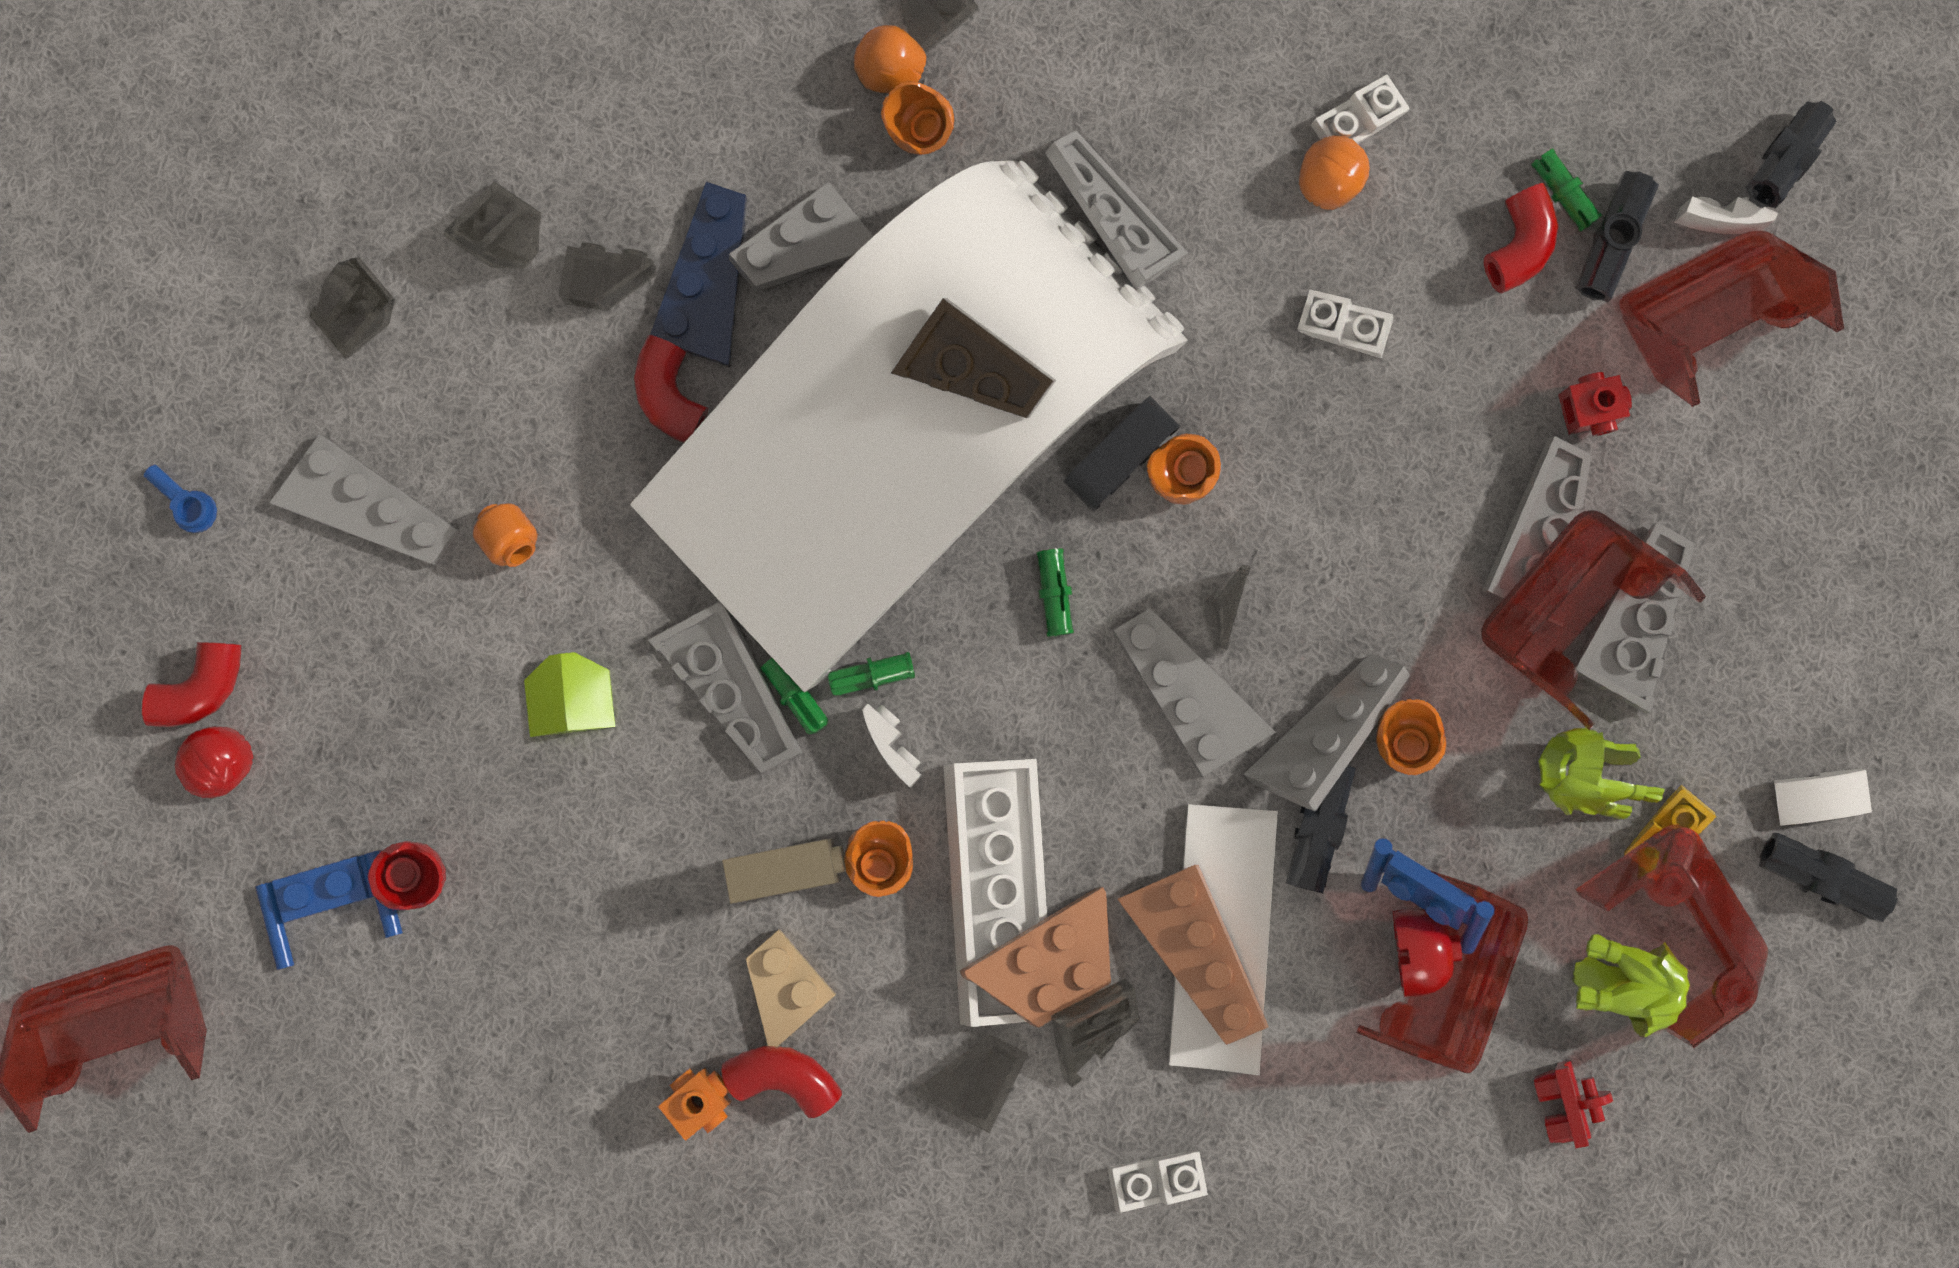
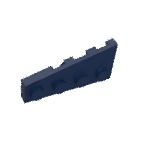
(704, 283)

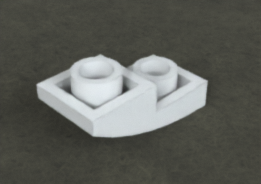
(1364, 112)
(1737, 218)
(1345, 324)
(882, 729)
(1823, 797)
(1157, 1181)

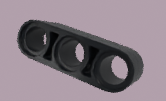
(1121, 453)

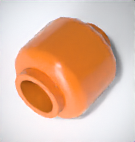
(505, 534)

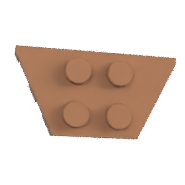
(1050, 962)

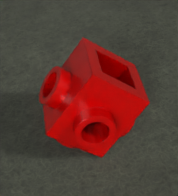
(1595, 404)

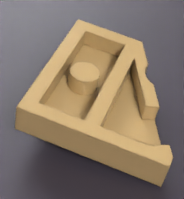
(785, 987)

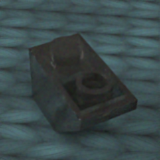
(602, 278)

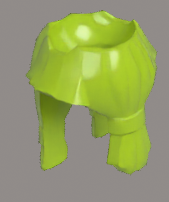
(1583, 786)
(1644, 987)

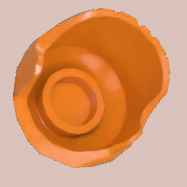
(888, 58)
(917, 118)
(1333, 172)
(1184, 469)
(1411, 737)
(879, 858)

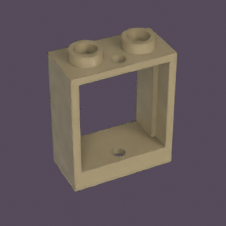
(783, 870)

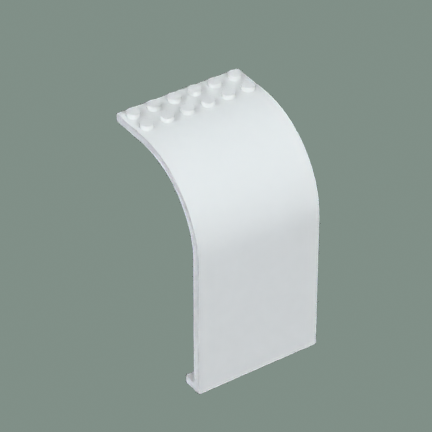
(843, 483)

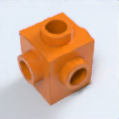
(687, 1115)

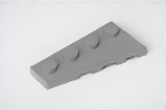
(1544, 511)
(1632, 633)
(723, 673)
(1326, 739)

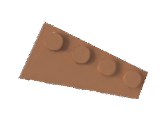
(1194, 944)

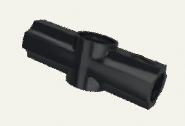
(1791, 154)
(1627, 215)
(1320, 836)
(1828, 876)

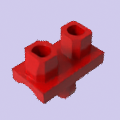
(1572, 1124)

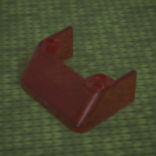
(1720, 294)
(1566, 592)
(1676, 869)
(94, 1016)
(1458, 1019)

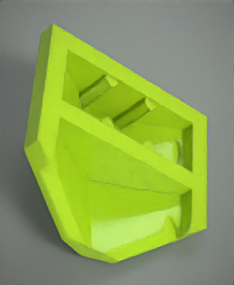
(568, 696)

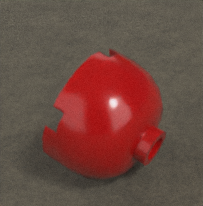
(1424, 952)

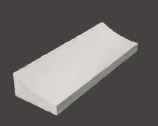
(1238, 865)
(992, 869)

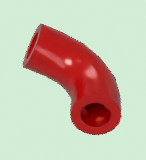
(1532, 243)
(658, 390)
(200, 694)
(784, 1071)

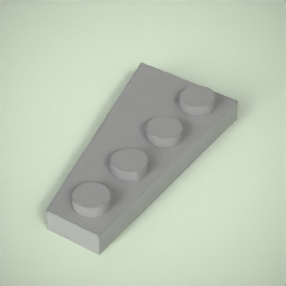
(1122, 221)
(353, 498)
(1195, 700)

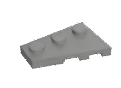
(805, 238)

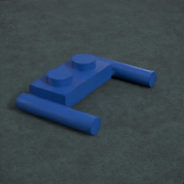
(1429, 891)
(315, 893)

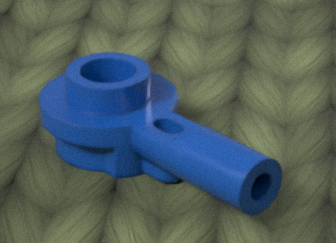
(191, 509)

